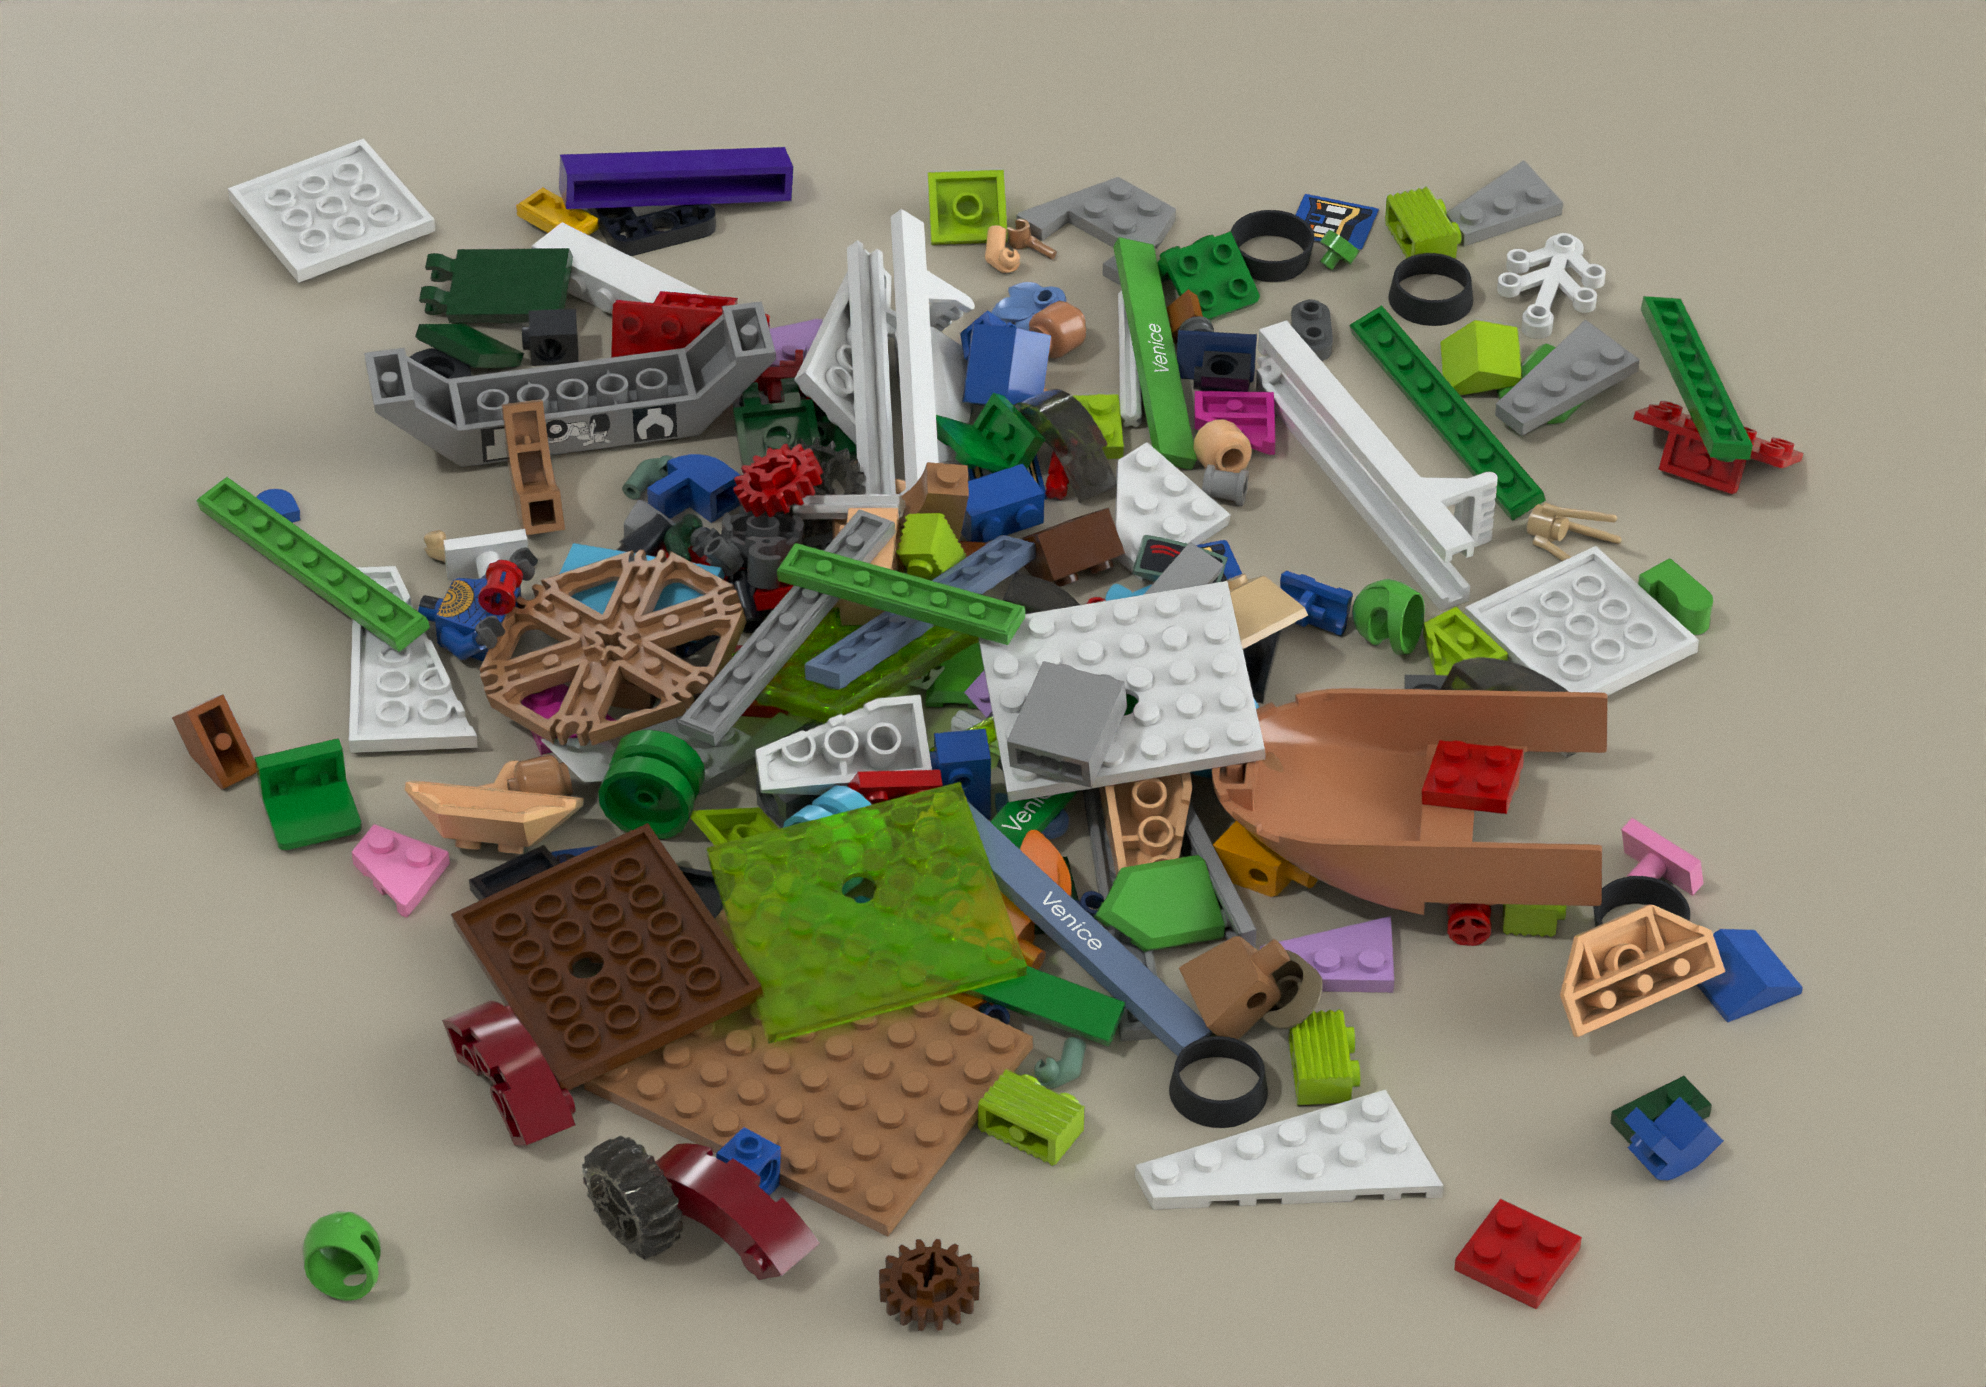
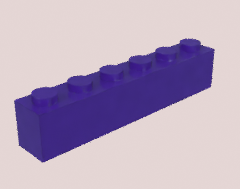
(675, 177)

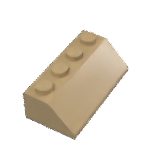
(1261, 608)

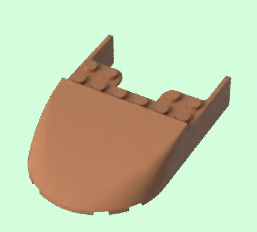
(1354, 795)

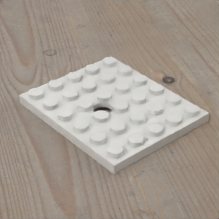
(1176, 658)

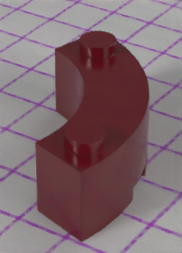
(524, 1087)
(733, 1206)

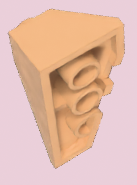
(1146, 818)

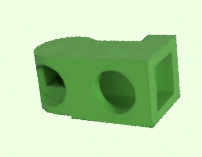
(1679, 595)

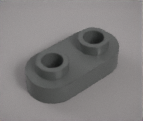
(1313, 324)

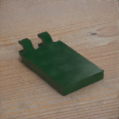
(497, 284)
(773, 424)

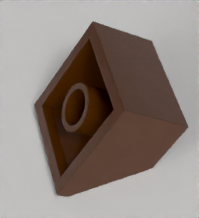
(1074, 546)

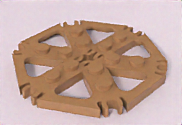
(599, 669)

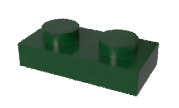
(1657, 1101)

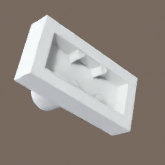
(471, 555)

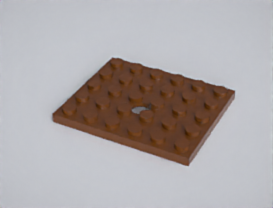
(620, 907)

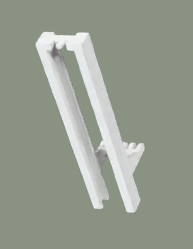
(871, 326)
(1372, 473)

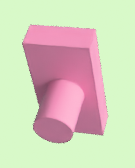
(1660, 857)

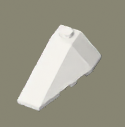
(949, 383)
(878, 737)

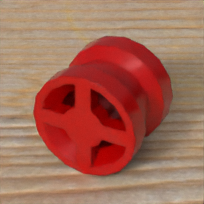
(1469, 923)

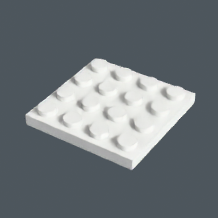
(331, 210)
(1584, 625)

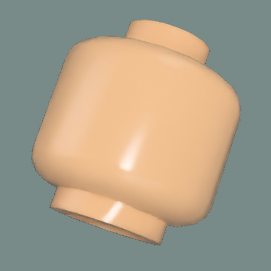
(1222, 445)

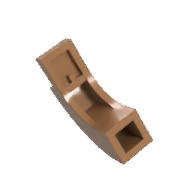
(531, 469)

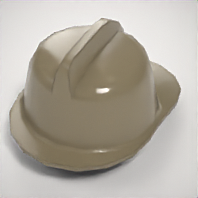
(1300, 993)

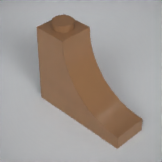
(939, 490)

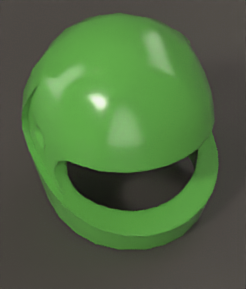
(1392, 612)
(334, 1244)

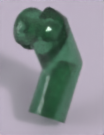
(679, 536)

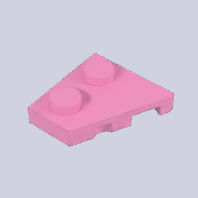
(399, 866)

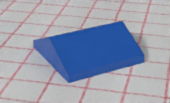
(1005, 363)
(1751, 978)

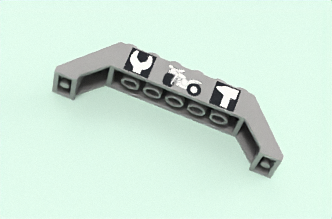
(584, 401)

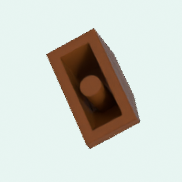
(216, 741)

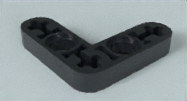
(696, 220)

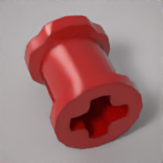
(488, 593)

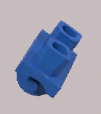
(1324, 604)

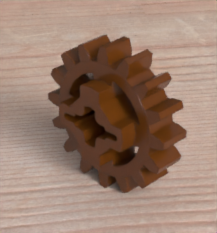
(929, 1284)

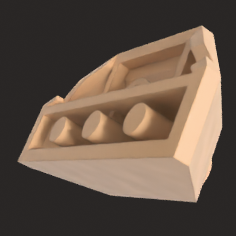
(491, 814)
(1634, 966)

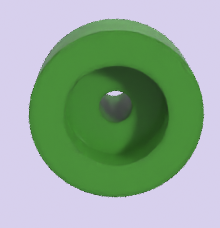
(1338, 249)

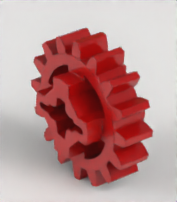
(778, 480)

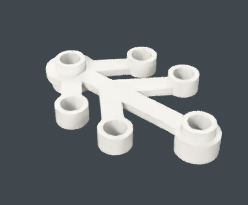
(1562, 252)

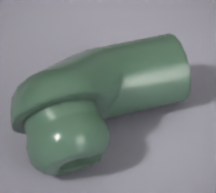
(645, 475)
(1065, 1070)

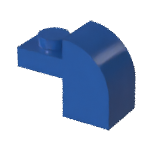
(695, 483)
(1673, 1142)

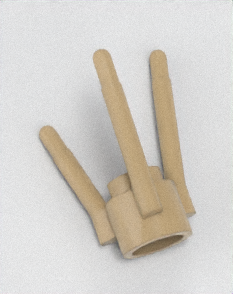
(1550, 524)

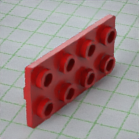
(666, 323)
(1688, 457)

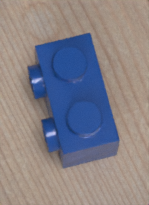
(1002, 504)
(965, 759)

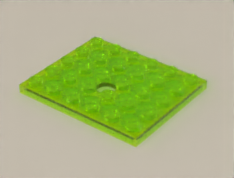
(832, 961)

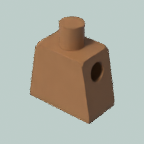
(1234, 984)

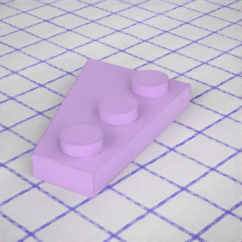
(1350, 956)

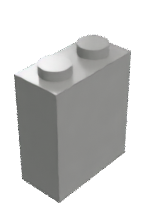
(1067, 724)

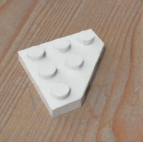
(1160, 502)

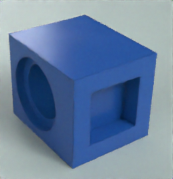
(757, 1154)

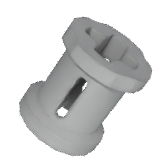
(1226, 484)

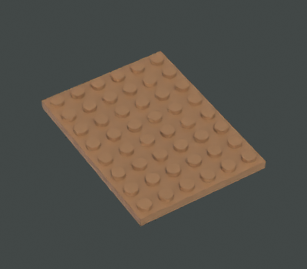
(854, 1106)

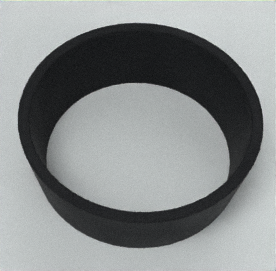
(1274, 224)
(1431, 311)
(1643, 891)
(1218, 1112)

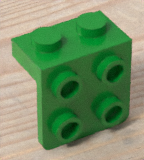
(1211, 271)
(995, 440)
(307, 795)

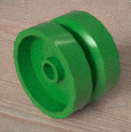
(651, 782)

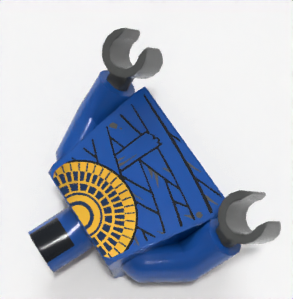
(461, 621)

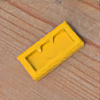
(548, 211)

